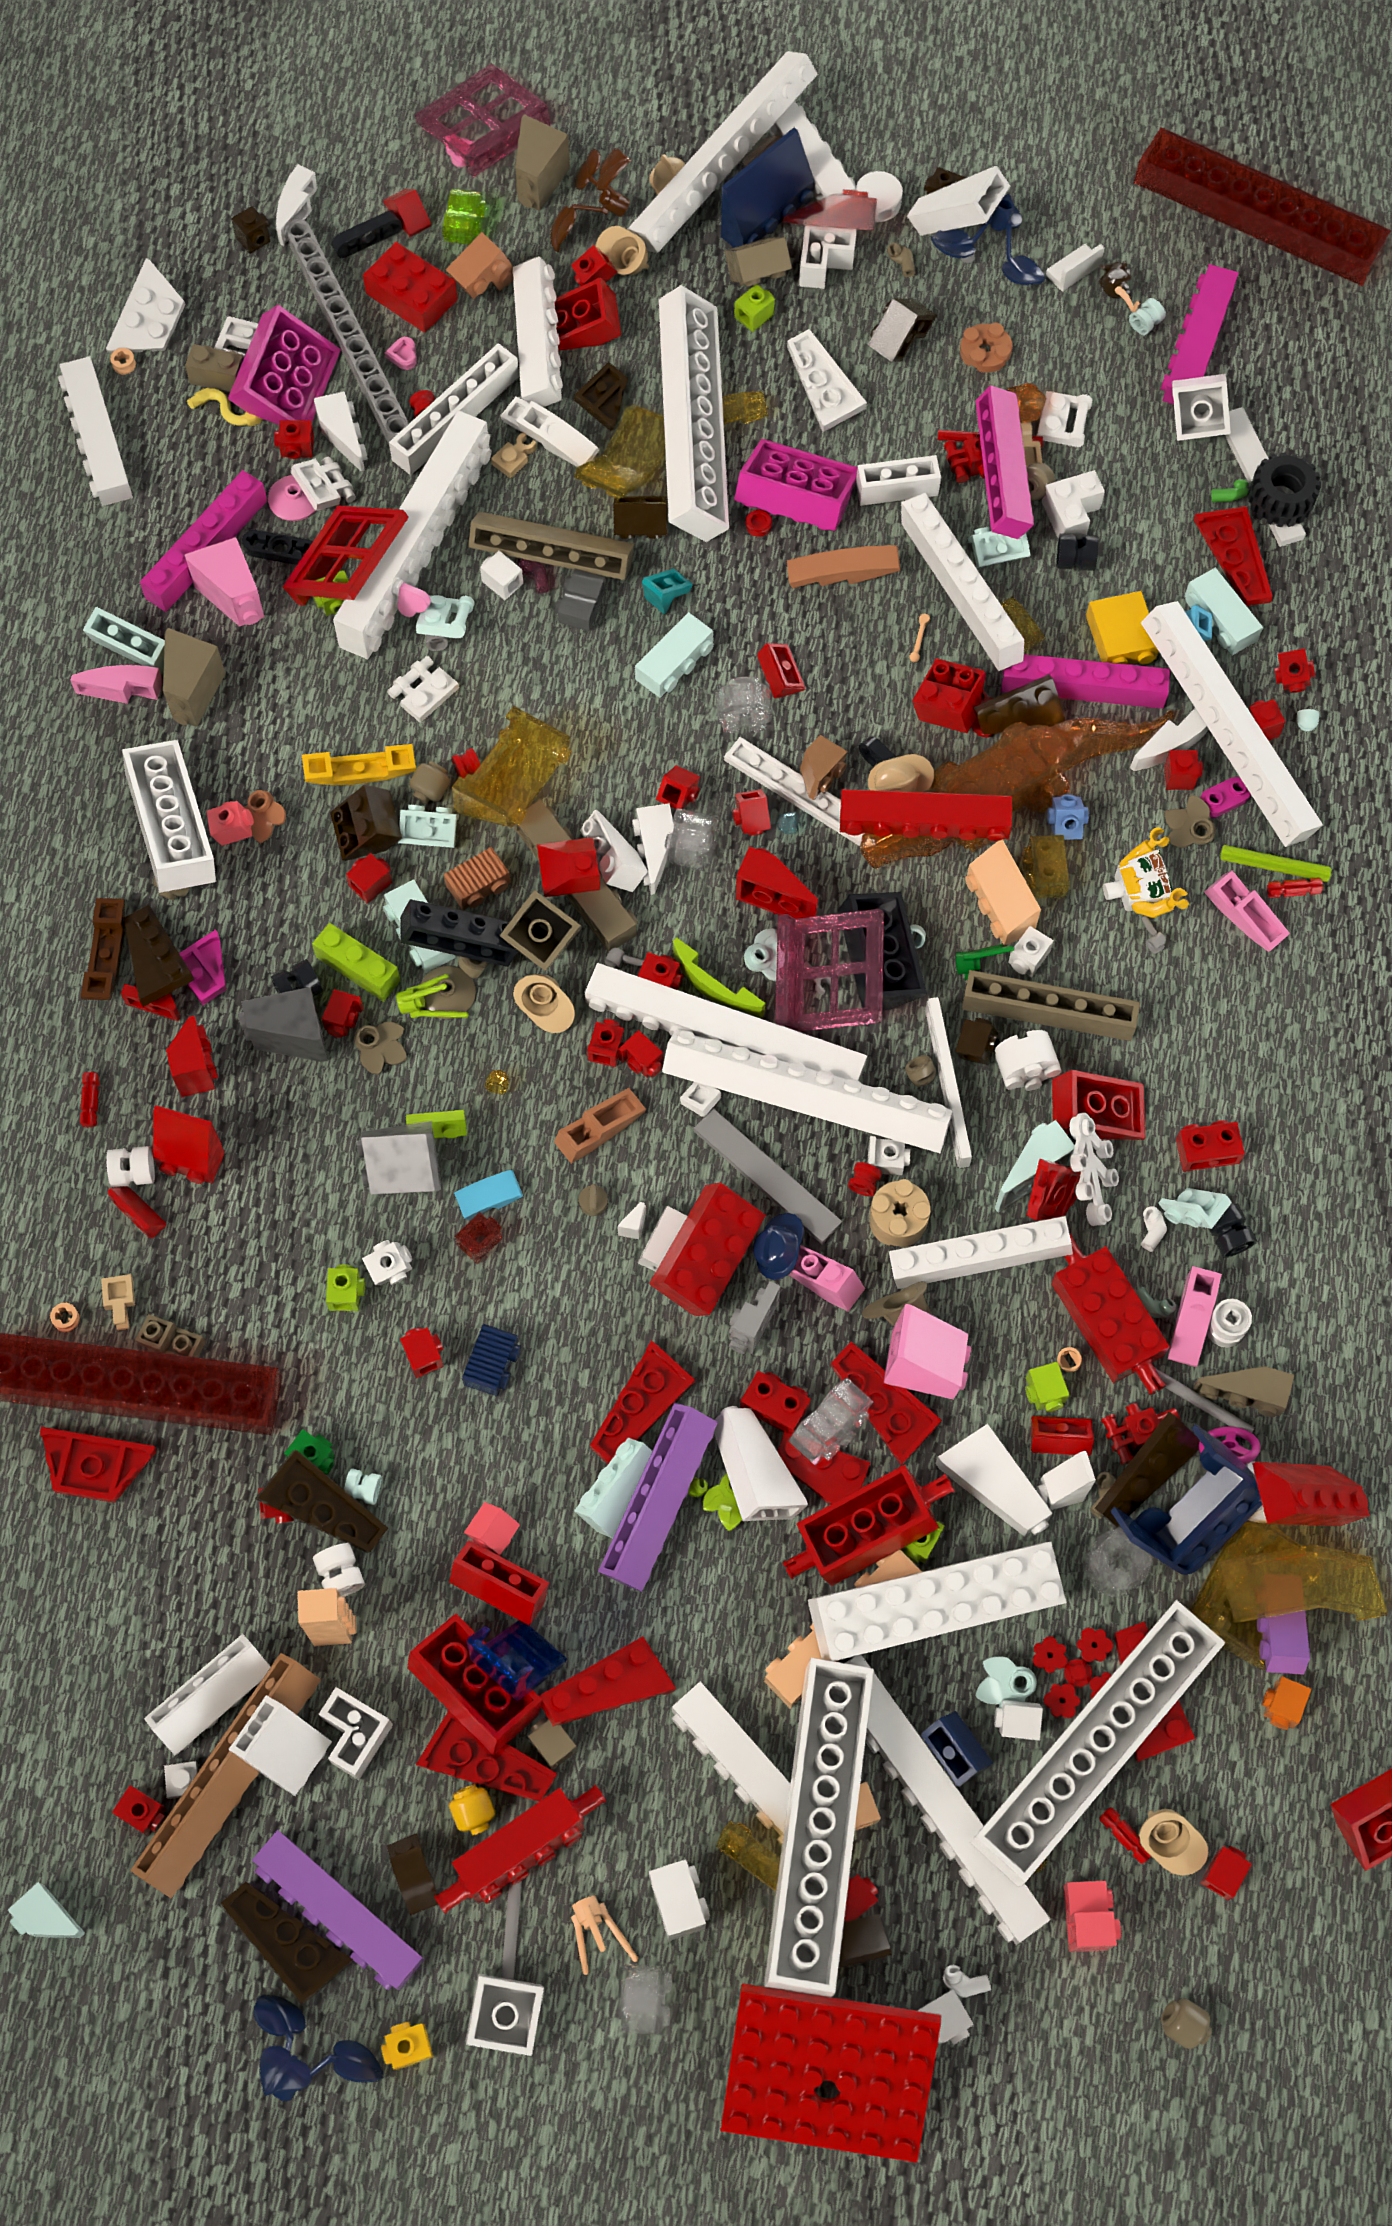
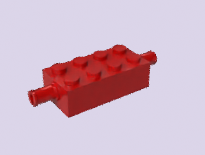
(1111, 1316)
(867, 1525)
(518, 1847)

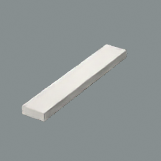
(1249, 455)
(786, 783)
(948, 1082)

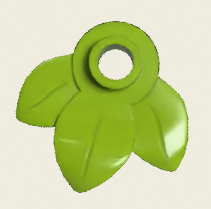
(722, 1499)

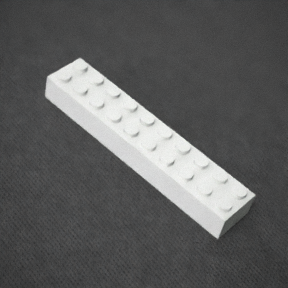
(693, 414)
(430, 509)
(1097, 1744)
(819, 1829)

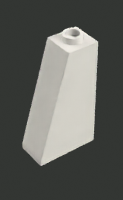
(960, 203)
(755, 1469)
(995, 1479)

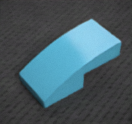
(488, 1194)

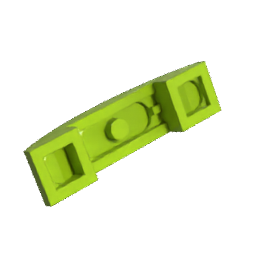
(743, 1001)

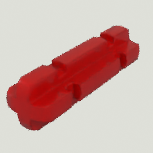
(1295, 887)
(89, 1099)
(1124, 1834)

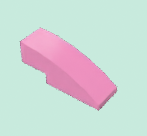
(119, 682)
(1247, 911)

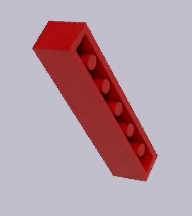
(925, 814)

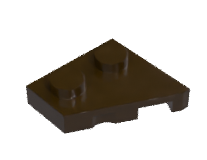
(603, 395)

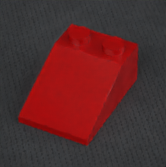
(587, 316)
(772, 886)
(1109, 1101)
(185, 1145)

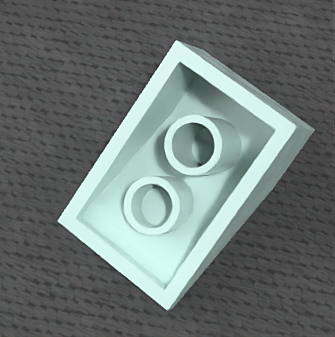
(1045, 1143)

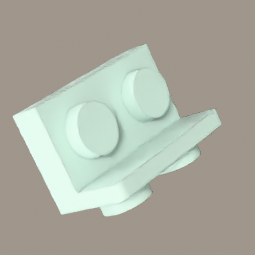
(995, 548)
(428, 827)
(1196, 1208)

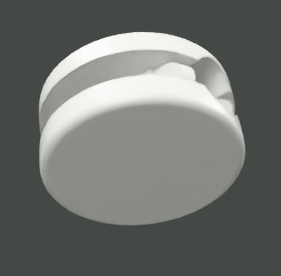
(886, 190)

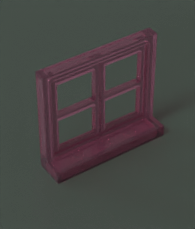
(504, 135)
(791, 970)

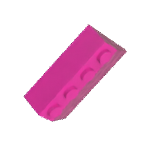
(283, 369)
(796, 484)

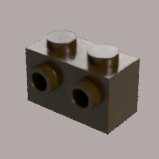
(640, 516)

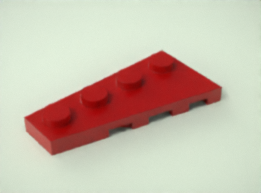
(1236, 550)
(647, 1396)
(616, 1680)
(1173, 1728)
(462, 1756)

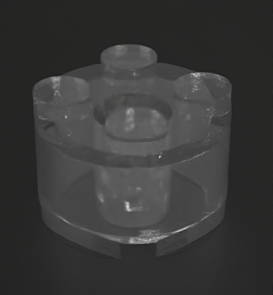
(743, 704)
(692, 839)
(1120, 1580)
(644, 1999)

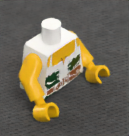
(1144, 881)

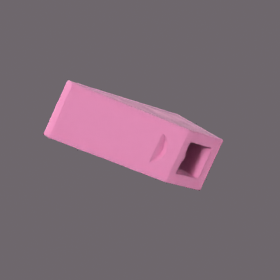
(827, 1278)
(1194, 1315)

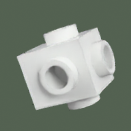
(378, 1263)

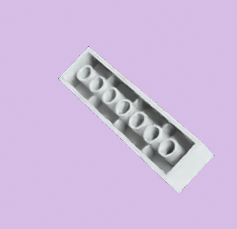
(936, 1601)

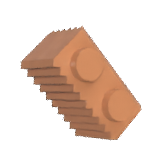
(477, 879)

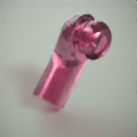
(535, 572)

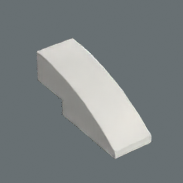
(295, 200)
(1170, 738)

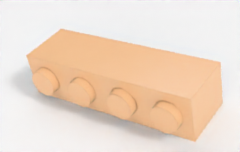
(326, 1617)

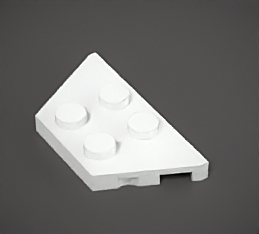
(148, 313)

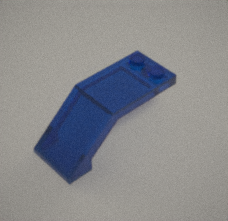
(515, 1658)

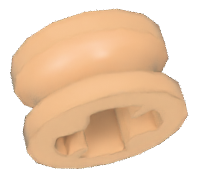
(127, 367)
(56, 1312)

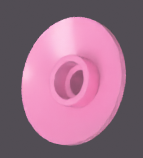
(286, 505)

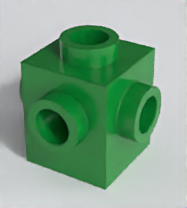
(314, 1446)

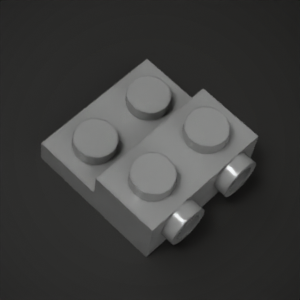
(752, 1320)

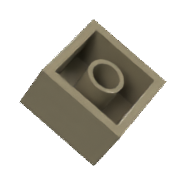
(758, 259)

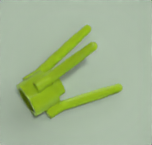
(413, 999)

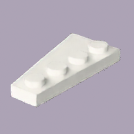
(826, 385)

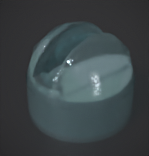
(788, 823)

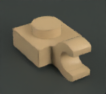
(1031, 448)
(118, 1295)

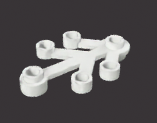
(1083, 1131)

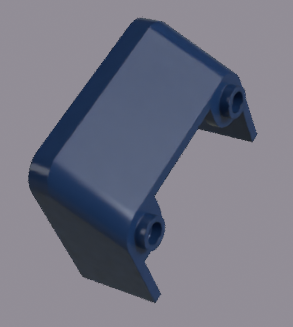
(1203, 1516)

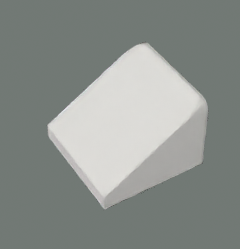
(633, 1223)

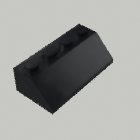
(901, 967)

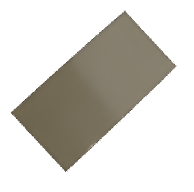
(168, 1338)

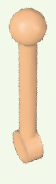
(924, 619)

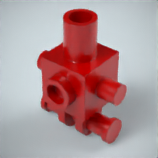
(965, 459)
(1135, 1427)

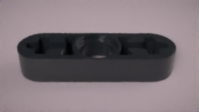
(380, 228)
(274, 539)

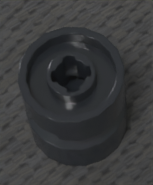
(1077, 552)
(302, 974)
(1232, 1233)

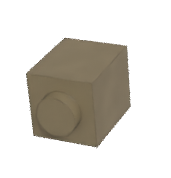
(552, 1742)

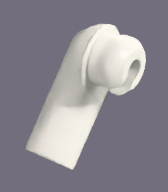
(1156, 1228)

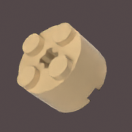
(902, 1198)

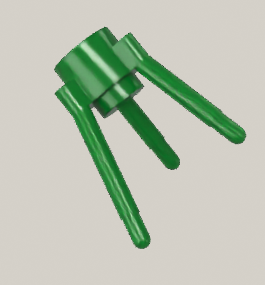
(970, 959)

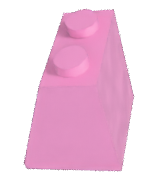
(226, 581)
(927, 1354)

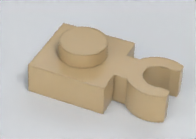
(513, 458)

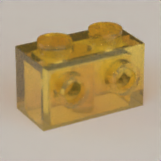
(1047, 866)

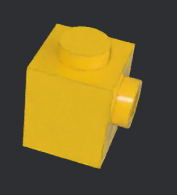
(406, 2045)

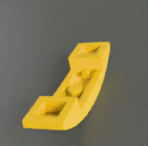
(360, 768)

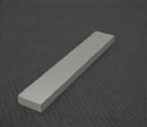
(767, 1175)

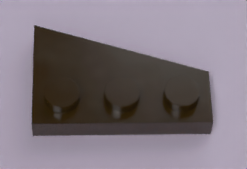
(1031, 703)

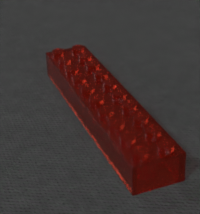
(1261, 206)
(138, 1384)

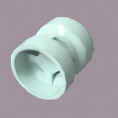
(1148, 316)
(363, 1486)

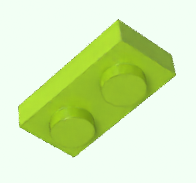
(444, 1124)

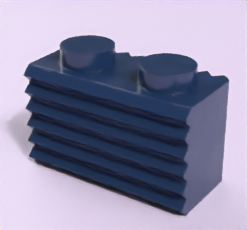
(491, 1360)
(956, 1748)

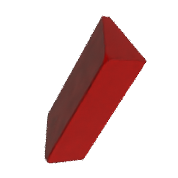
(780, 669)
(137, 1210)
(1061, 1435)

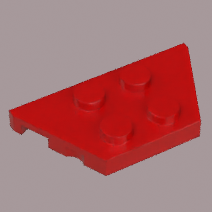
(1052, 1190)
(92, 1464)

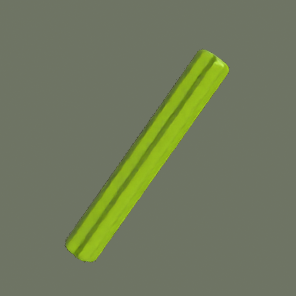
(1275, 863)

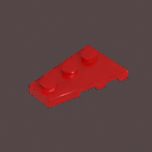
(828, 1479)

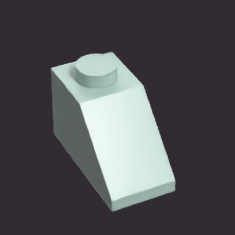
(42, 1915)

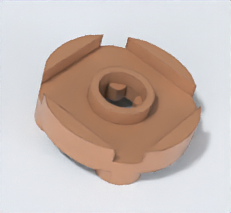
(987, 334)

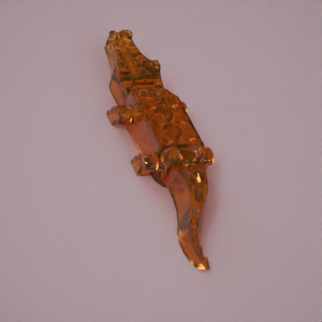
(1022, 765)

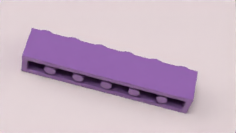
(658, 1497)
(338, 1910)

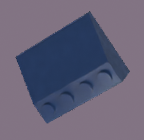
(766, 191)

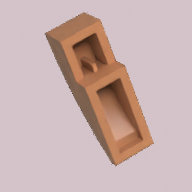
(599, 1125)

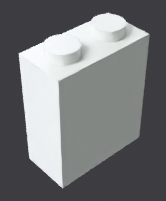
(280, 1745)

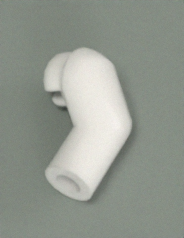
(963, 1984)

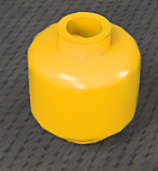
(472, 1809)

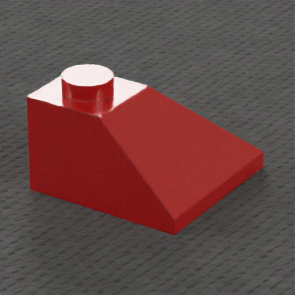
(568, 867)

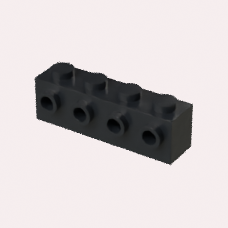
(455, 933)

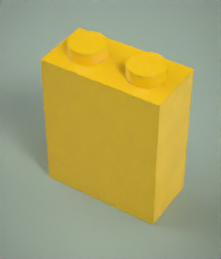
(1119, 630)

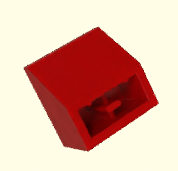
(949, 695)
(191, 1059)

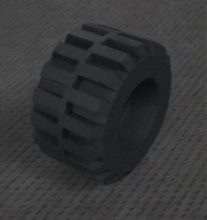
(1289, 473)

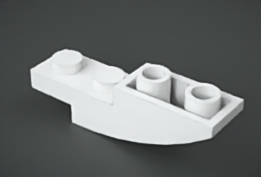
(550, 431)

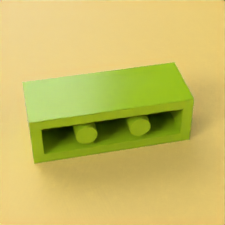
(356, 962)

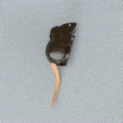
(1115, 282)

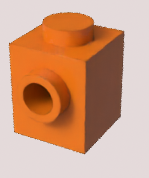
(1285, 1703)

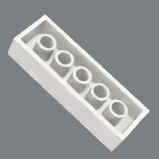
(169, 816)

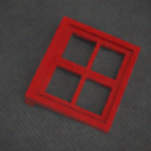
(331, 544)

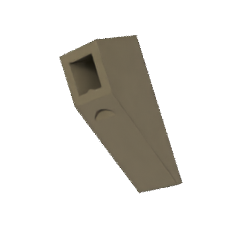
(1254, 1387)

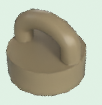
(472, 967)
(921, 1070)
(593, 1200)

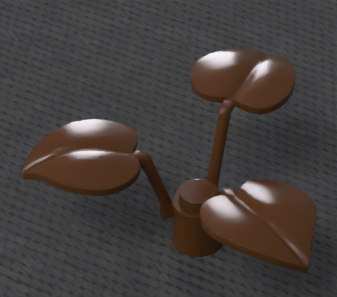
(609, 198)

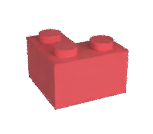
(1088, 1916)

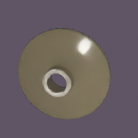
(460, 996)

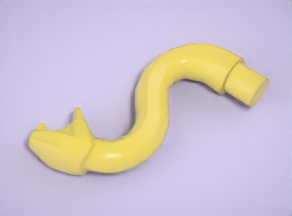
(208, 394)

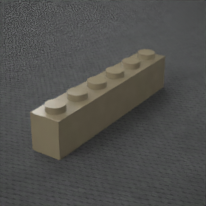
(551, 545)
(597, 908)
(1050, 1005)

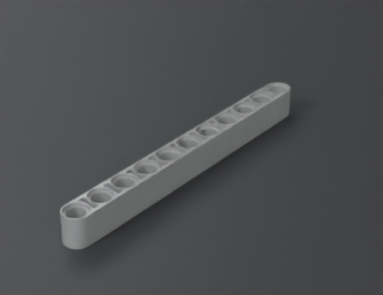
(346, 329)

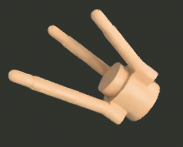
(589, 1914)

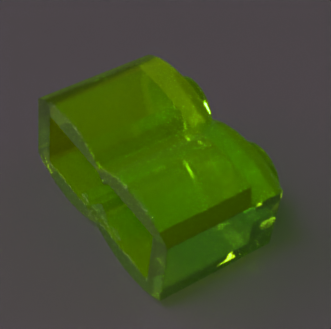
(463, 216)

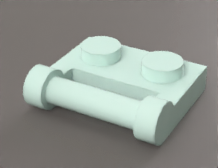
(436, 617)

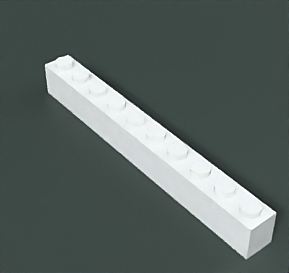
(723, 150)
(1231, 724)
(675, 1010)
(807, 1091)
(946, 1813)

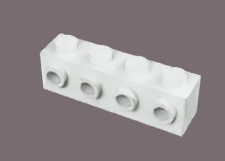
(208, 1695)

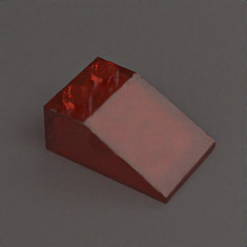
(845, 210)

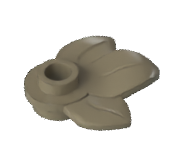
(1186, 822)
(384, 1047)

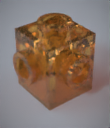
(1030, 401)

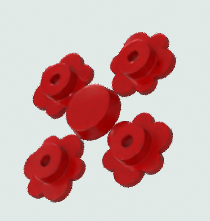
(1076, 1671)

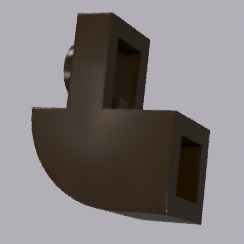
(412, 1874)

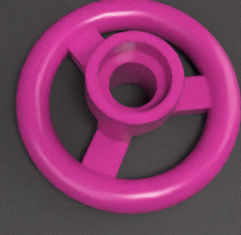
(1242, 1453)

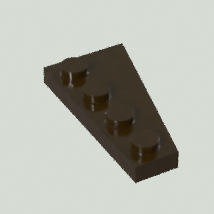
(154, 957)
(1153, 1465)
(316, 1500)
(289, 1947)

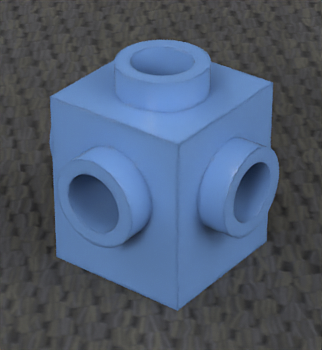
(1067, 816)

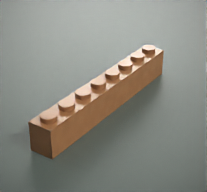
(217, 1785)

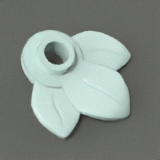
(765, 946)
(1001, 1681)

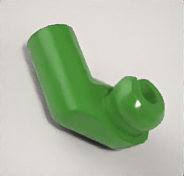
(1230, 494)

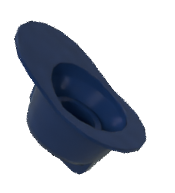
(778, 1246)

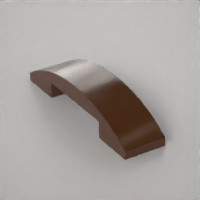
(105, 949)

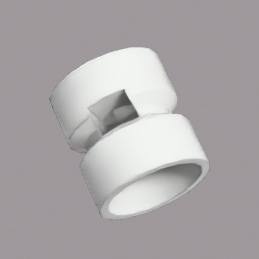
(141, 1166)
(1229, 1323)
(335, 1561)

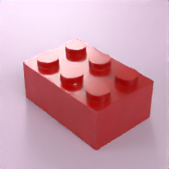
(410, 287)

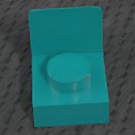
(664, 587)

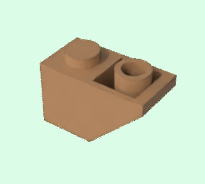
(821, 764)

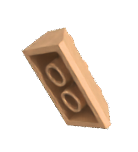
(1003, 893)

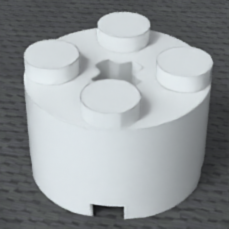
(1027, 1060)

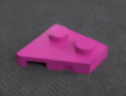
(206, 966)

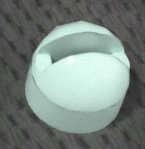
(1307, 719)
(921, 935)

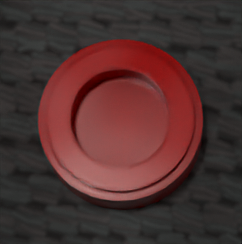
(758, 523)

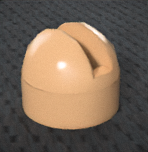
(1063, 1363)

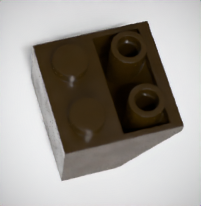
(365, 823)

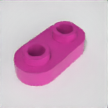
(1226, 796)

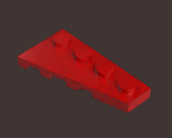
(895, 1412)

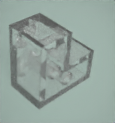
(832, 1422)

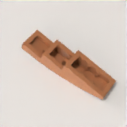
(844, 564)

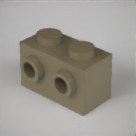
(213, 367)

